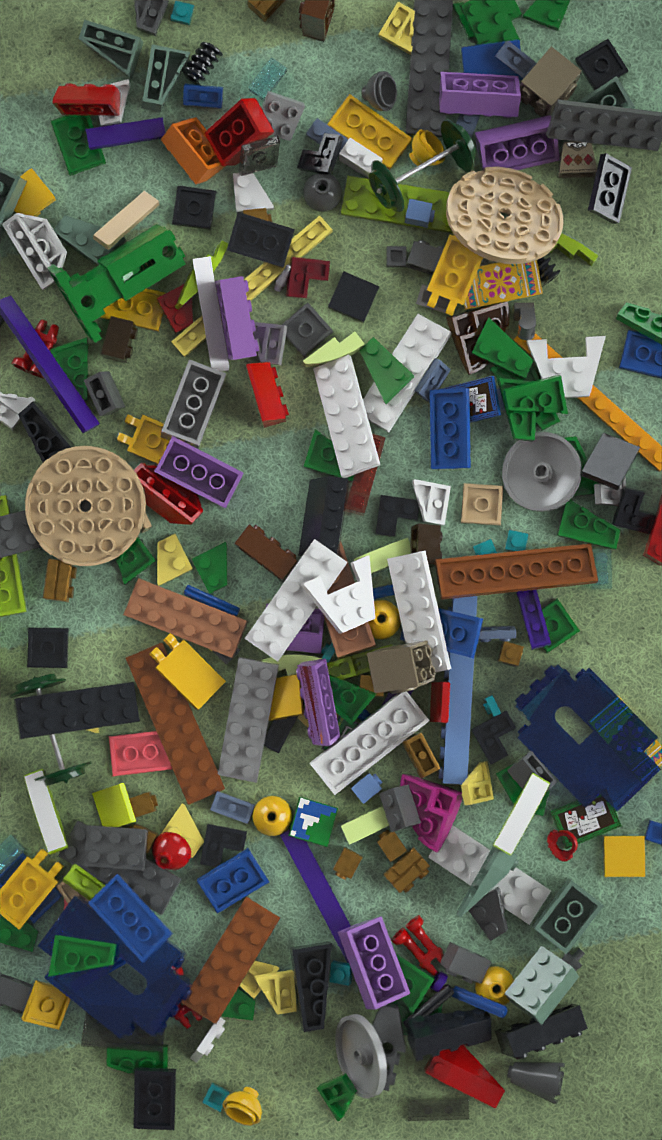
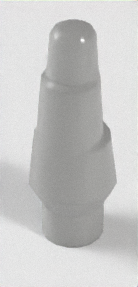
(282, 279)

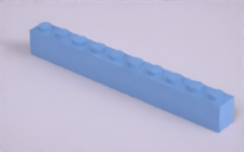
(457, 730)

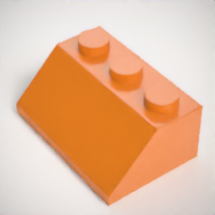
(192, 149)

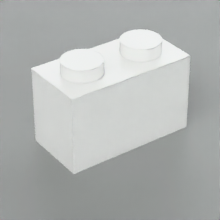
(358, 157)

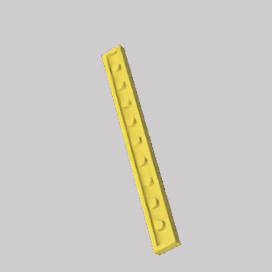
(259, 280)

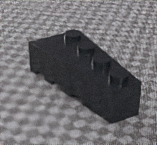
(43, 431)
(311, 976)
(447, 1031)
(534, 1037)

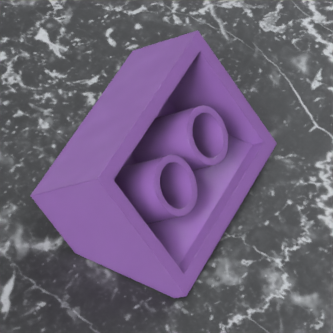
(310, 635)

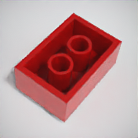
(237, 127)

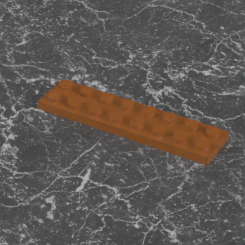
(515, 571)
(176, 728)

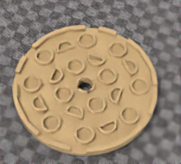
(532, 219)
(56, 498)

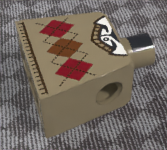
(577, 160)

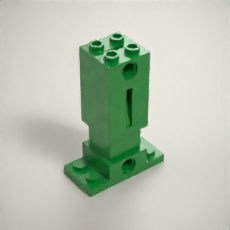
(119, 275)

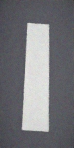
(211, 313)

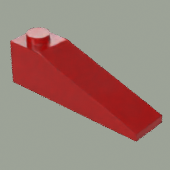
(465, 1074)

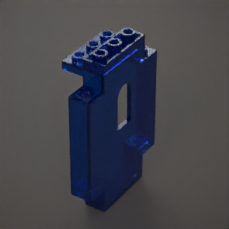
(609, 759)
(102, 994)

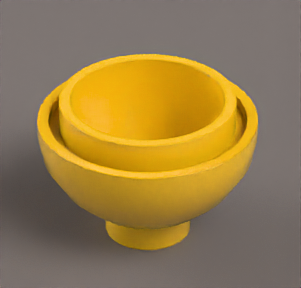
(424, 147)
(391, 623)
(274, 805)
(495, 976)
(243, 1106)

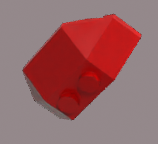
(168, 498)

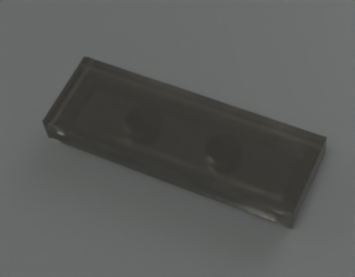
(438, 1109)

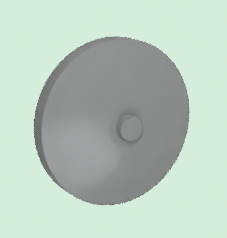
(542, 472)
(361, 1055)

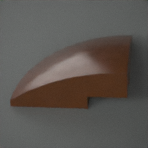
(467, 328)

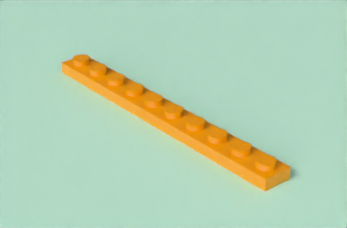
(613, 416)

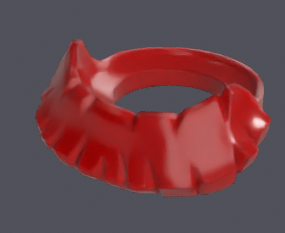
(563, 855)

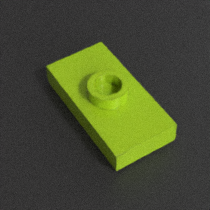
(83, 882)

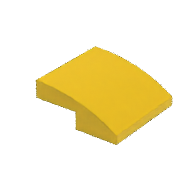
(34, 195)
(286, 698)

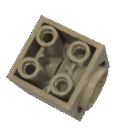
(549, 80)
(401, 667)

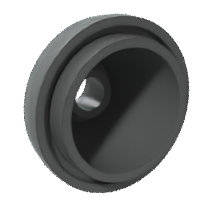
(380, 91)
(322, 200)

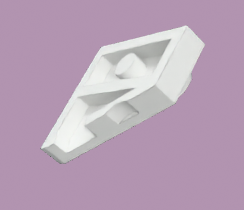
(10, 407)
(432, 501)

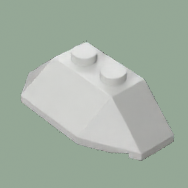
(36, 245)

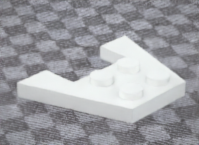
(576, 372)
(348, 605)

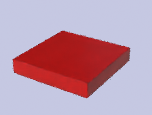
(440, 702)

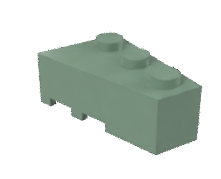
(114, 46)
(162, 74)
(80, 238)

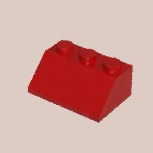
(87, 100)
(267, 393)

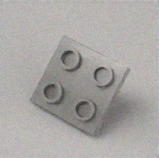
(282, 114)

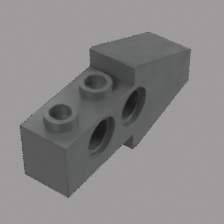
(389, 1029)

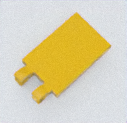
(453, 274)
(146, 439)
(187, 672)
(27, 889)

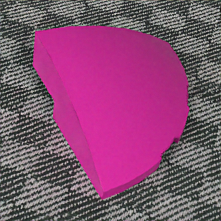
(436, 809)

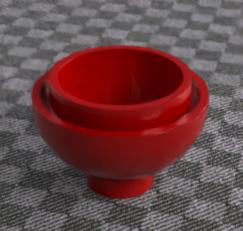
(171, 851)

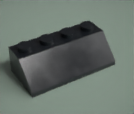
(324, 513)

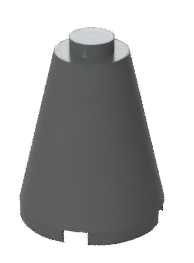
(538, 1078)

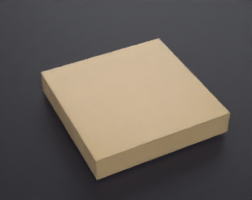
(482, 504)

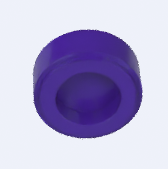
(440, 980)

